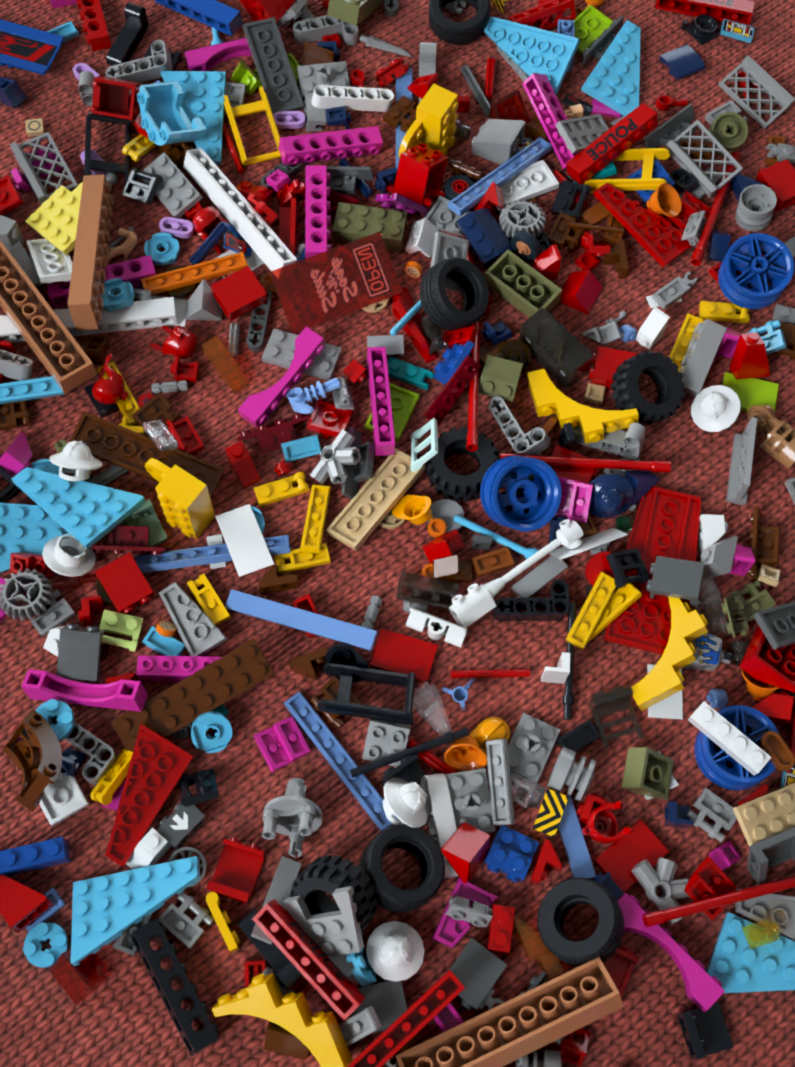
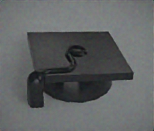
(702, 29)

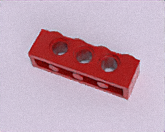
(94, 24)

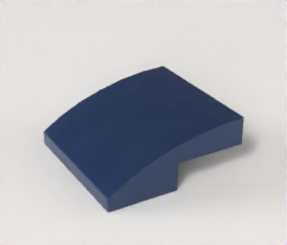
(682, 61)

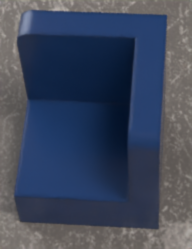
(676, 815)

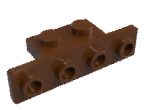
(764, 544)

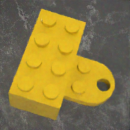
(433, 121)
(182, 498)

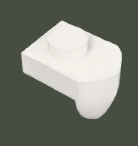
(52, 641)

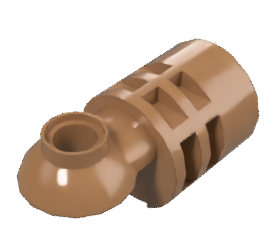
(780, 435)

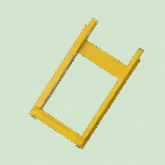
(250, 108)
(646, 182)

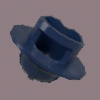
(610, 495)

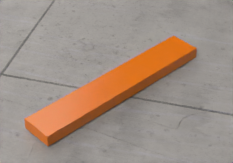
(194, 273)

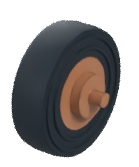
(526, 245)

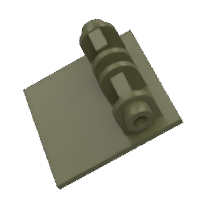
(732, 626)

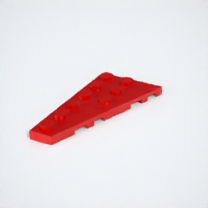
(646, 226)
(149, 781)

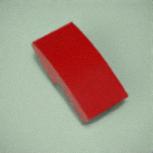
(30, 561)

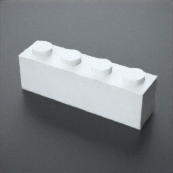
(729, 738)

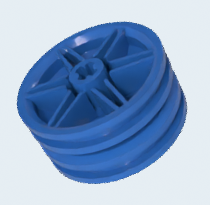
(755, 271)
(540, 509)
(713, 762)

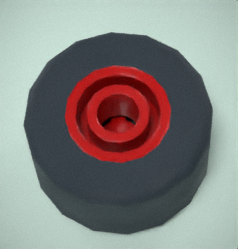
(456, 185)

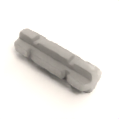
(142, 294)
(233, 339)
(171, 386)
(372, 612)

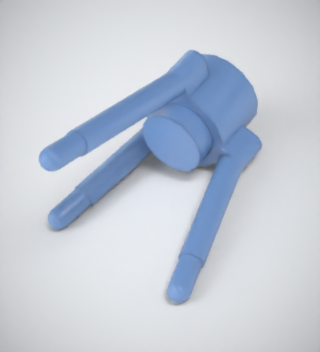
(460, 693)

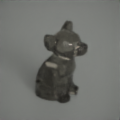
(434, 333)

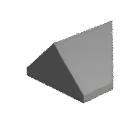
(203, 304)

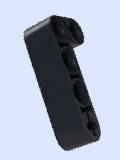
(129, 36)
(530, 604)
(280, 963)

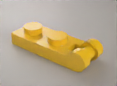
(141, 145)
(723, 312)
(281, 489)
(301, 560)
(208, 600)
(112, 778)
(222, 921)

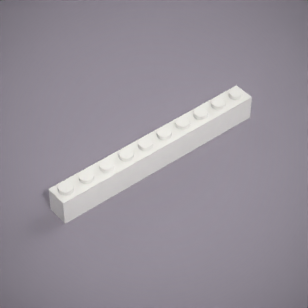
(237, 210)
(140, 315)

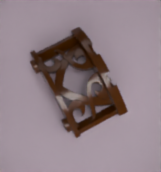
(25, 756)

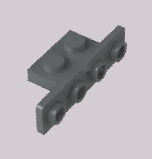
(601, 44)
(671, 128)
(345, 178)
(362, 470)

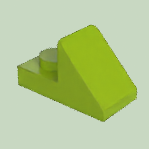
(244, 75)

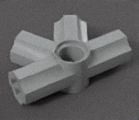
(335, 457)
(663, 878)

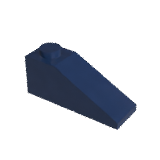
(11, 93)

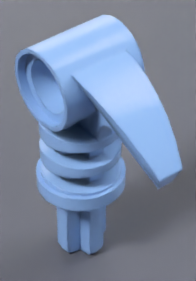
(299, 398)

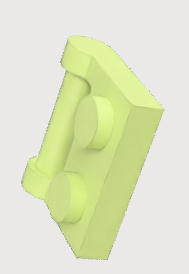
(122, 625)

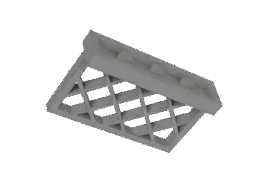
(766, 84)
(687, 163)
(29, 170)
(741, 464)

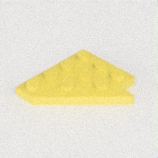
(58, 218)

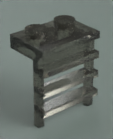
(610, 703)

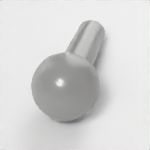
(112, 178)

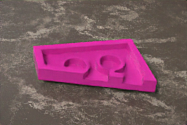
(450, 930)

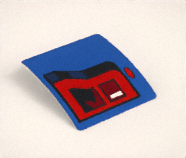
(235, 242)

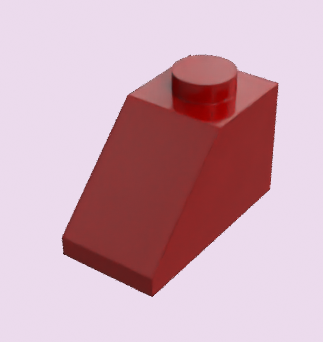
(548, 262)
(242, 464)
(777, 707)

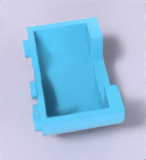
(164, 116)

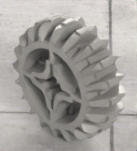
(522, 217)
(12, 601)

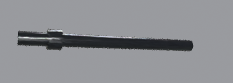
(568, 698)
(447, 738)

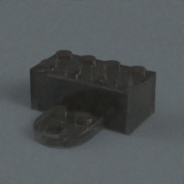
(556, 348)

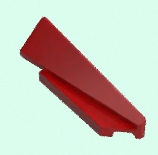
(401, 305)

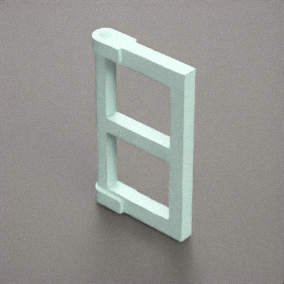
(416, 463)

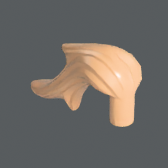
(125, 248)

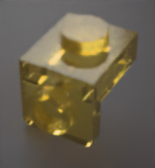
(761, 933)

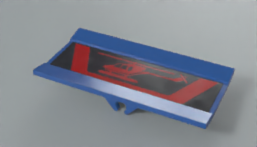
(28, 47)

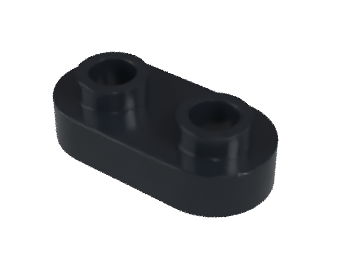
(684, 180)

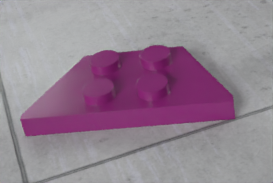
(401, 203)

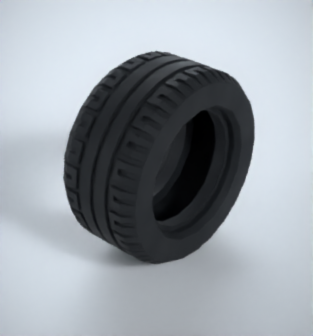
(458, 32)
(473, 288)
(428, 858)

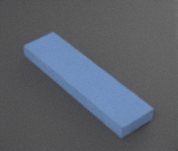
(575, 844)

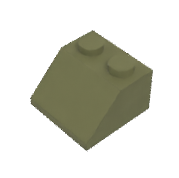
(500, 378)
(647, 773)

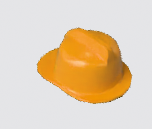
(414, 509)
(490, 729)

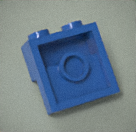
(452, 360)
(511, 854)

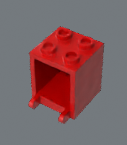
(267, 8)
(112, 98)
(421, 174)

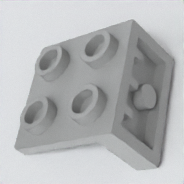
(385, 739)

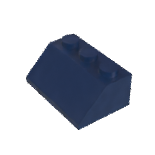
(484, 236)

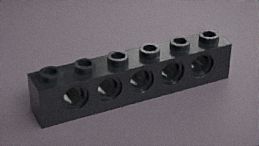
(172, 999)

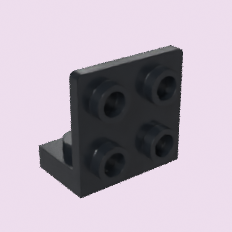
(407, 770)
(704, 1032)

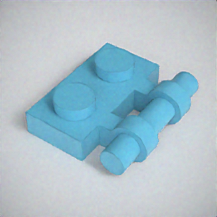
(774, 339)

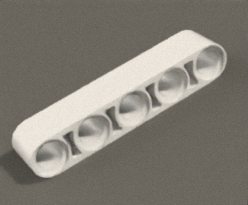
(352, 97)
(440, 813)

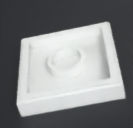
(62, 799)

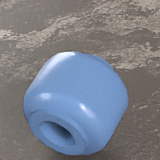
(629, 332)
(718, 698)

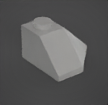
(719, 557)

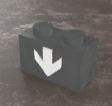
(181, 824)

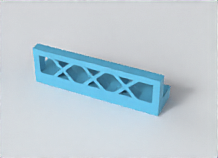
(29, 390)

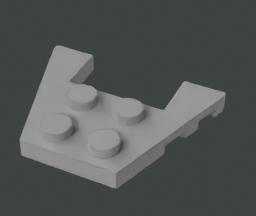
(332, 931)

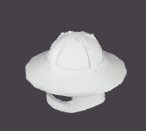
(715, 408)
(75, 459)
(68, 556)
(406, 802)
(395, 951)

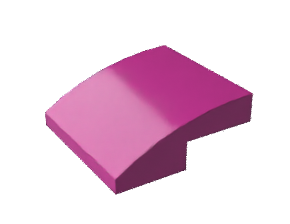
(574, 499)
(282, 744)

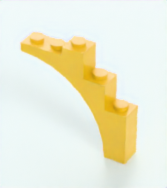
(592, 421)
(679, 652)
(265, 1000)

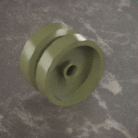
(730, 131)

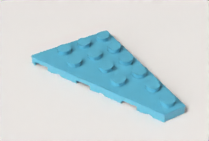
(534, 48)
(617, 73)
(204, 100)
(79, 507)
(25, 530)
(115, 901)
(747, 969)

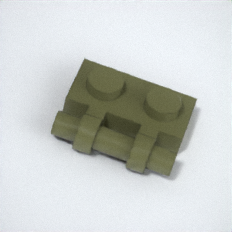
(756, 603)

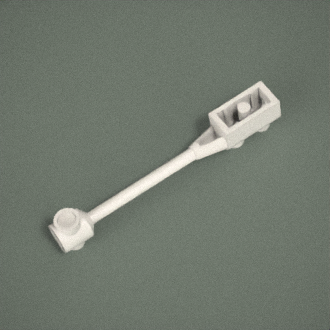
(480, 597)

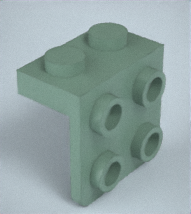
(146, 516)

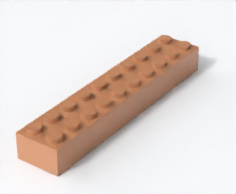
(90, 253)
(41, 326)
(522, 1022)

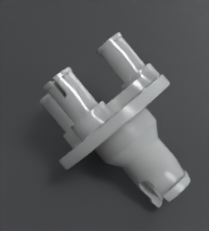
(292, 816)

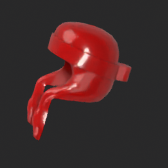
(207, 218)
(179, 343)
(109, 390)
(607, 822)

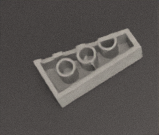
(700, 355)

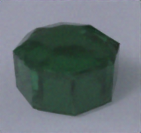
(624, 523)

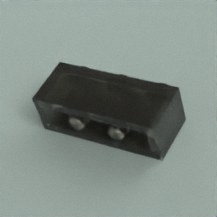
(426, 590)

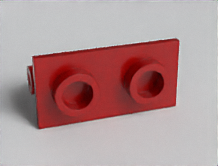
(385, 75)

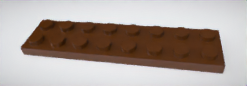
(133, 450)
(196, 694)

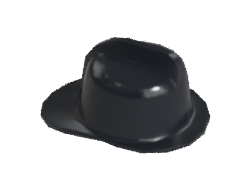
(345, 655)

